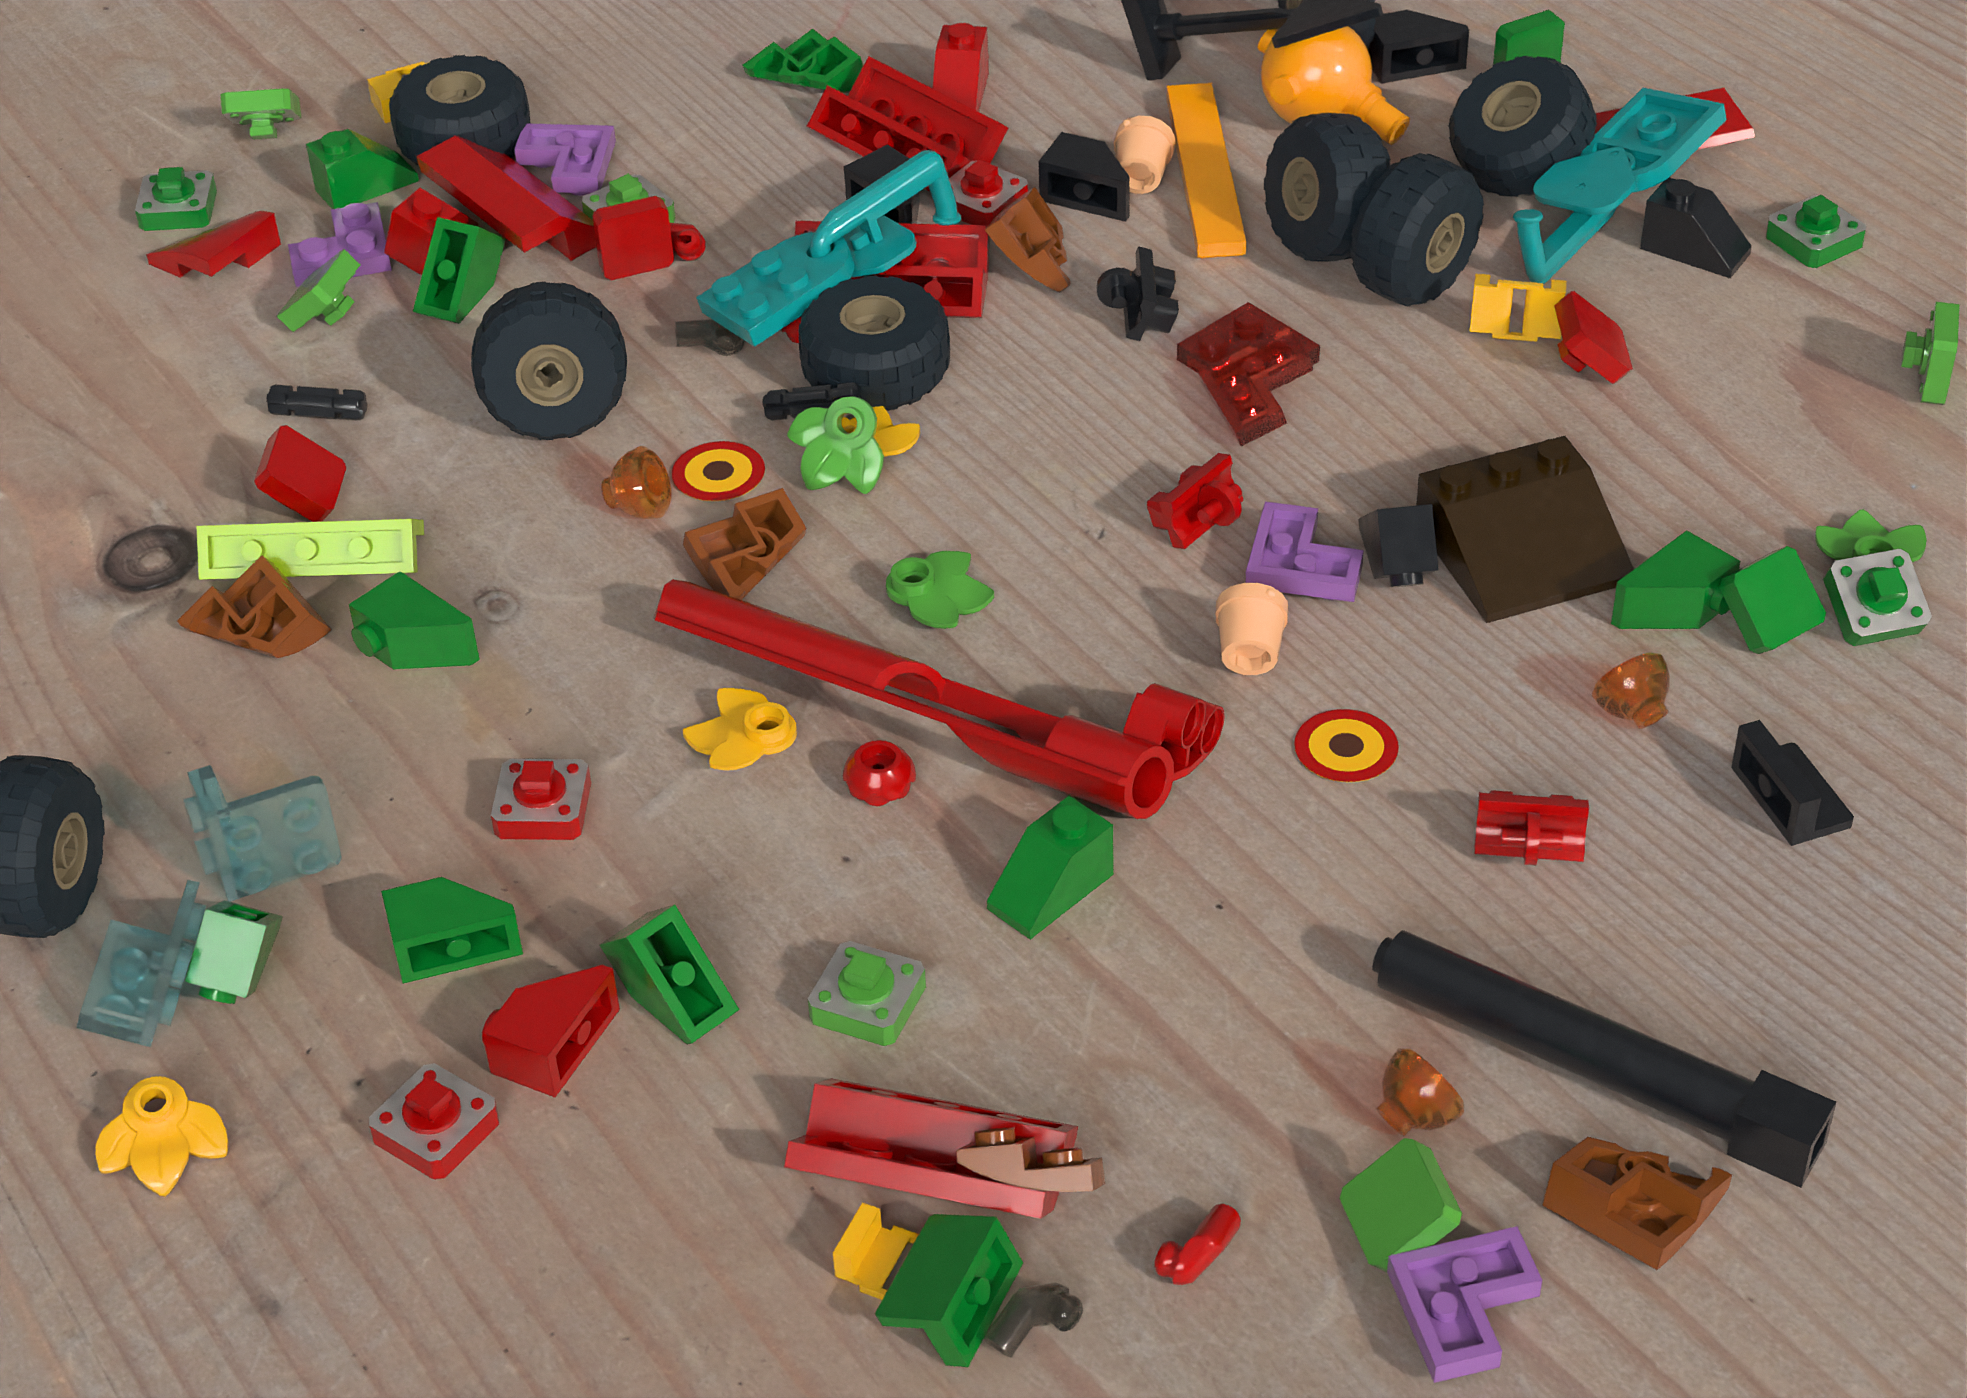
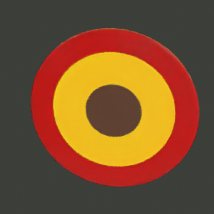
(718, 471)
(1346, 745)

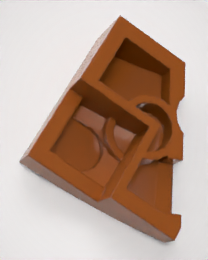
(1032, 239)
(748, 545)
(257, 613)
(1632, 1198)

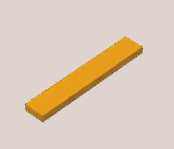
(1205, 171)

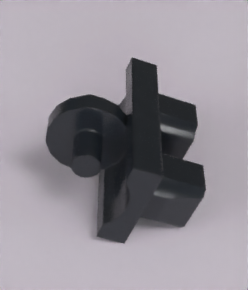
(1142, 294)

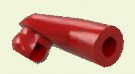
(687, 241)
(1201, 1249)

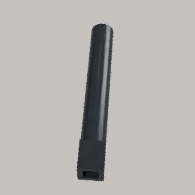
(1764, 1120)

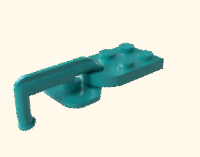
(1627, 155)
(847, 244)

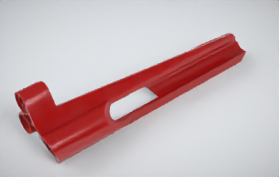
(1114, 769)

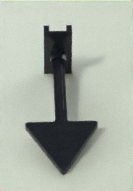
(1157, 30)

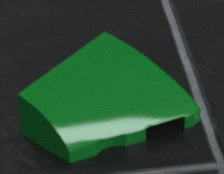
(808, 62)

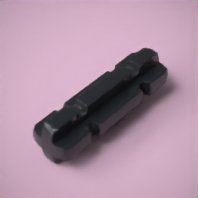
(316, 402)
(781, 402)

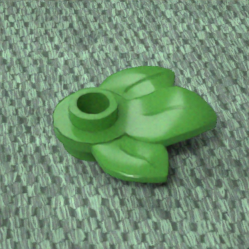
(833, 451)
(1866, 536)
(937, 588)

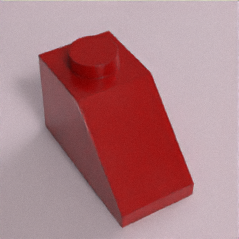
(962, 63)
(413, 227)
(550, 1028)

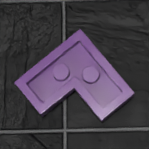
(576, 151)
(357, 231)
(1293, 564)
(1449, 1288)

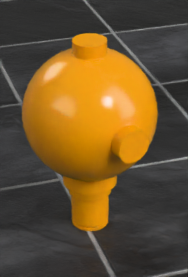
(1327, 77)

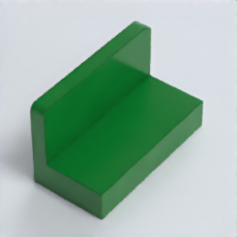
(953, 1283)

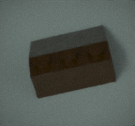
(1524, 528)

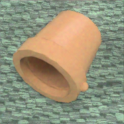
(1144, 150)
(1251, 627)

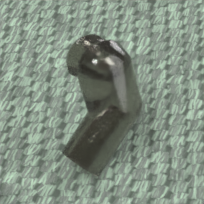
(708, 334)
(1033, 1308)

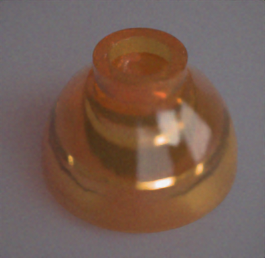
(638, 485)
(1635, 689)
(1417, 1095)

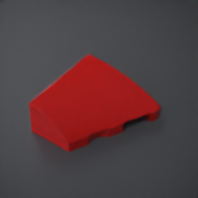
(238, 241)

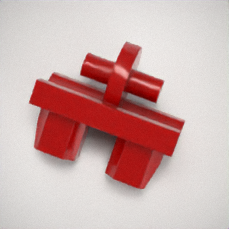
(1201, 500)
(1531, 826)

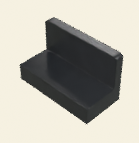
(1787, 786)

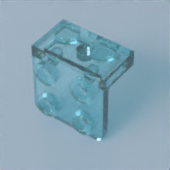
(263, 835)
(134, 975)

